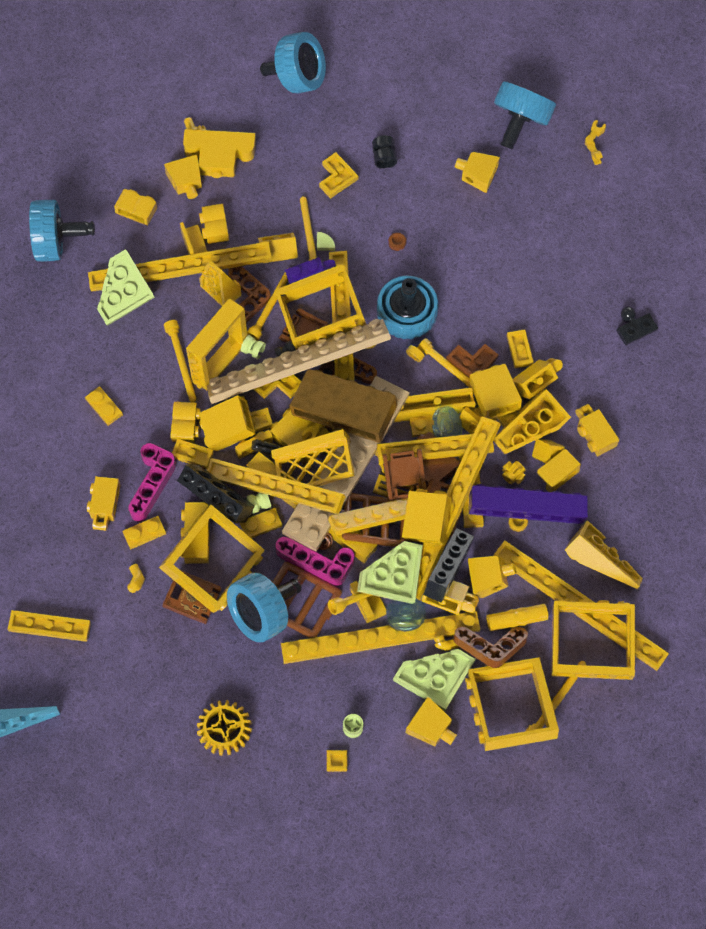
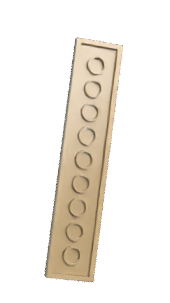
(298, 360)
(311, 524)

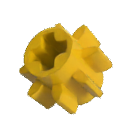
(513, 472)

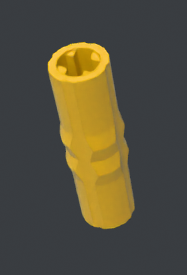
(517, 617)

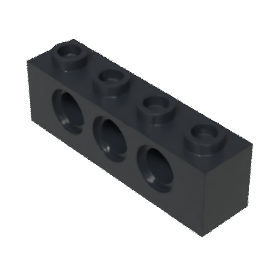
(215, 493)
(448, 565)

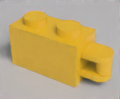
(537, 377)
(596, 430)
(103, 501)
(455, 599)

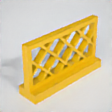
(313, 447)

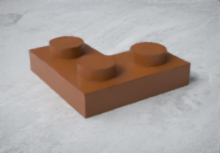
(469, 364)

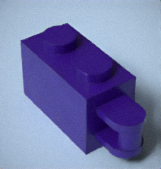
(308, 269)

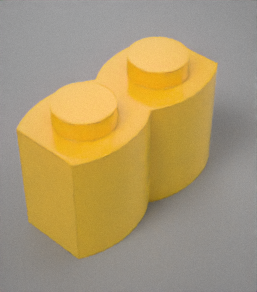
(135, 207)
(215, 223)
(184, 421)

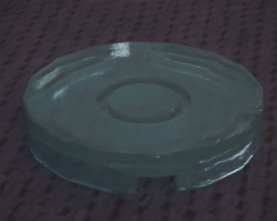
(446, 422)
(405, 616)

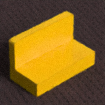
(193, 239)
(281, 246)
(559, 470)
(370, 607)

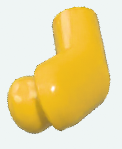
(190, 125)
(137, 580)
(440, 643)

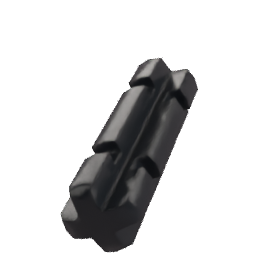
(265, 447)

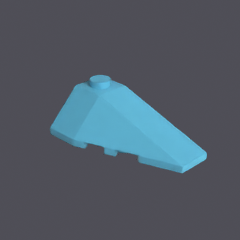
(20, 718)

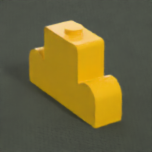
(219, 150)

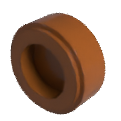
(397, 241)

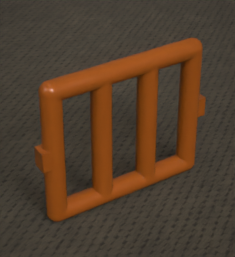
(365, 537)
(319, 584)

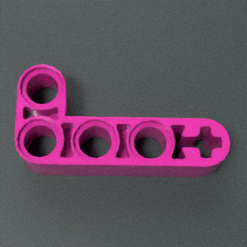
(148, 484)
(313, 558)

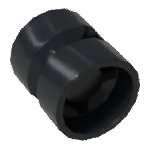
(384, 152)

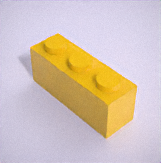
(198, 549)

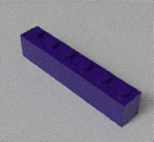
(528, 504)

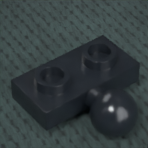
(635, 328)

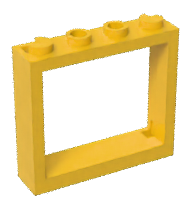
(311, 285)
(228, 318)
(189, 585)
(600, 607)
(509, 670)

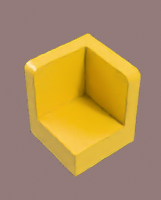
(546, 450)

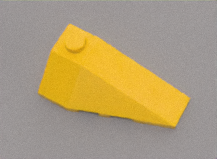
(218, 284)
(536, 419)
(590, 550)

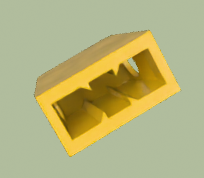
(478, 170)
(184, 175)
(489, 574)
(431, 724)

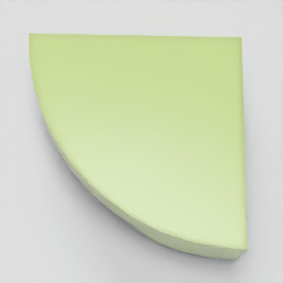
(324, 242)

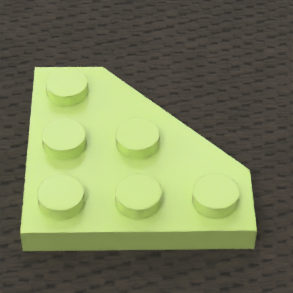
(122, 289)
(394, 574)
(435, 676)

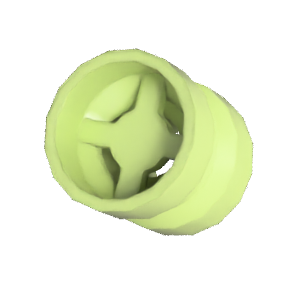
(252, 346)
(259, 501)
(354, 722)

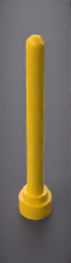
(308, 229)
(172, 327)
(255, 330)
(427, 348)
(338, 605)
(556, 700)

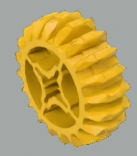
(215, 730)

